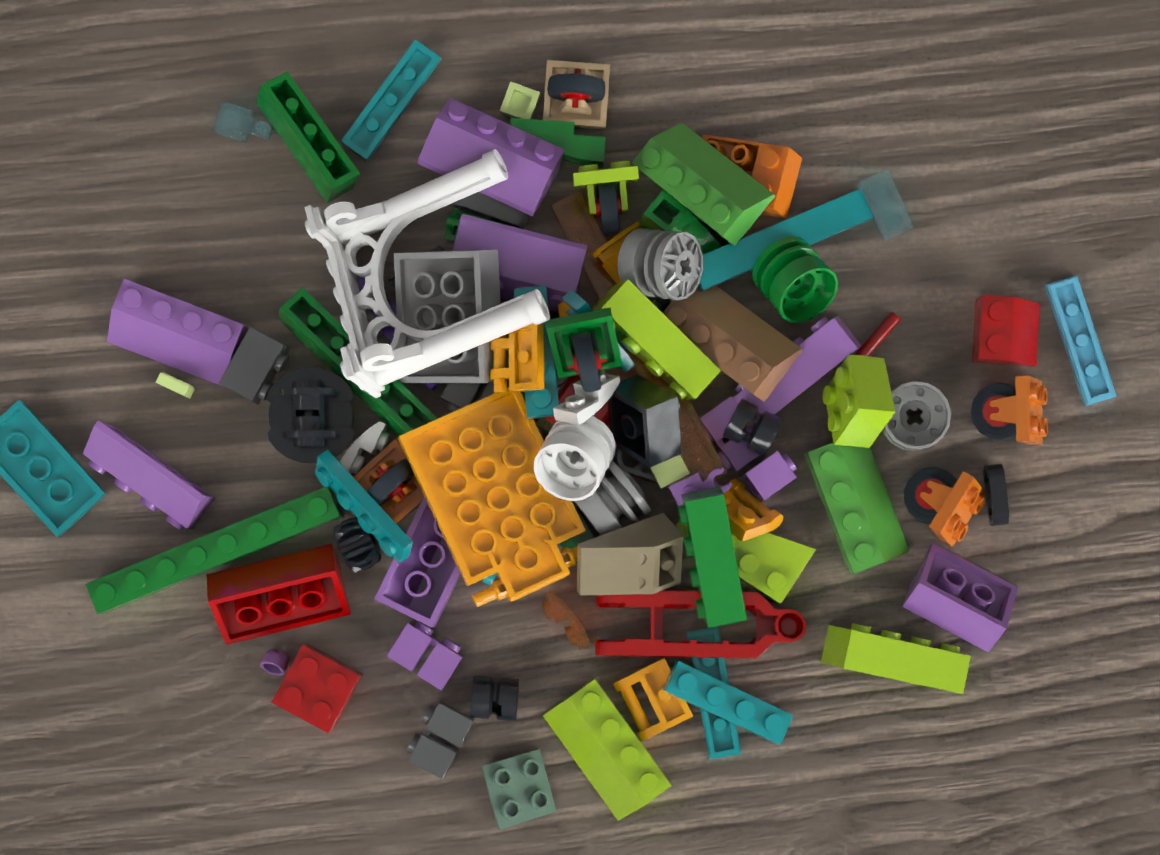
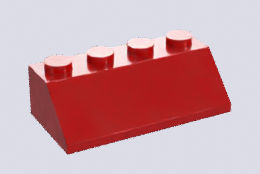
(277, 594)

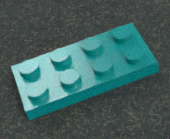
(44, 471)

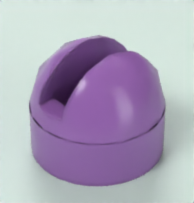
(275, 662)

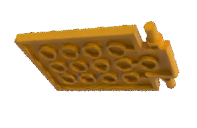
(488, 499)

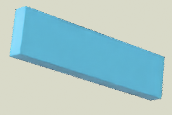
(1080, 340)

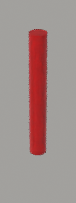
(879, 335)

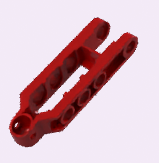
(771, 627)

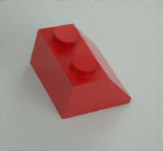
(1005, 331)

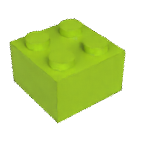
(858, 401)

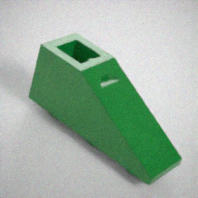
(670, 215)

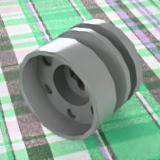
(661, 263)
(934, 416)
(612, 500)

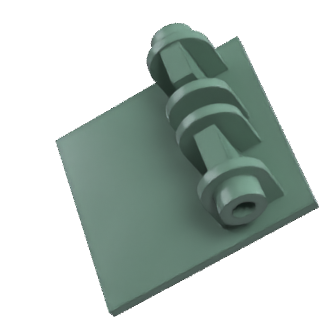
(518, 789)

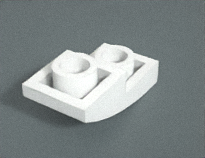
(583, 404)
(370, 441)

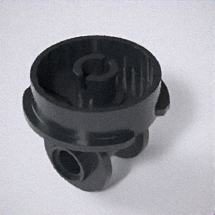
(310, 414)

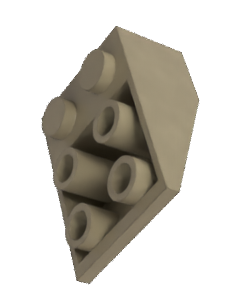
(631, 559)

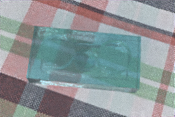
(885, 205)

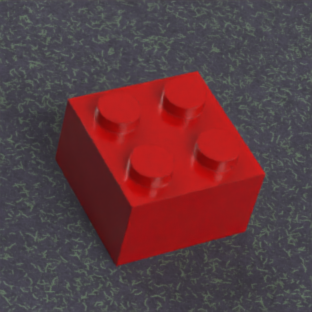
(317, 688)

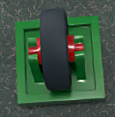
(584, 346)

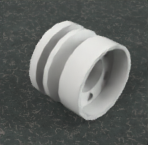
(574, 458)

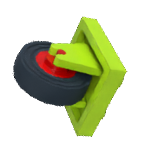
(607, 205)

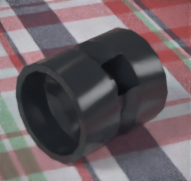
(762, 433)
(494, 698)

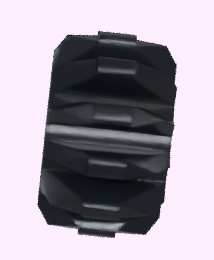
(356, 545)

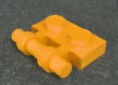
(525, 360)

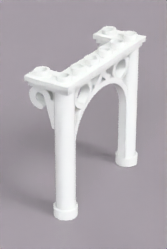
(348, 229)

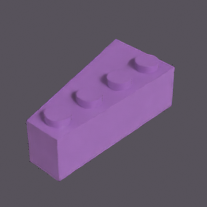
(820, 354)

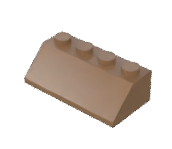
(735, 339)

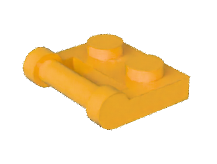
(744, 519)
(667, 707)

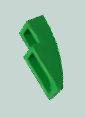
(578, 148)

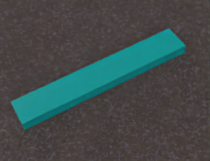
(811, 226)

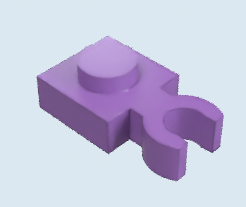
(697, 483)

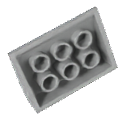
(442, 290)

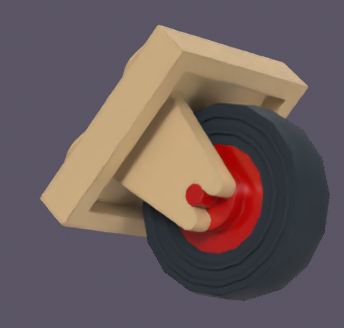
(577, 93)

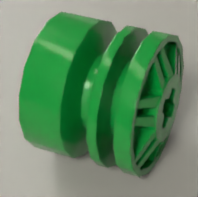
(795, 279)

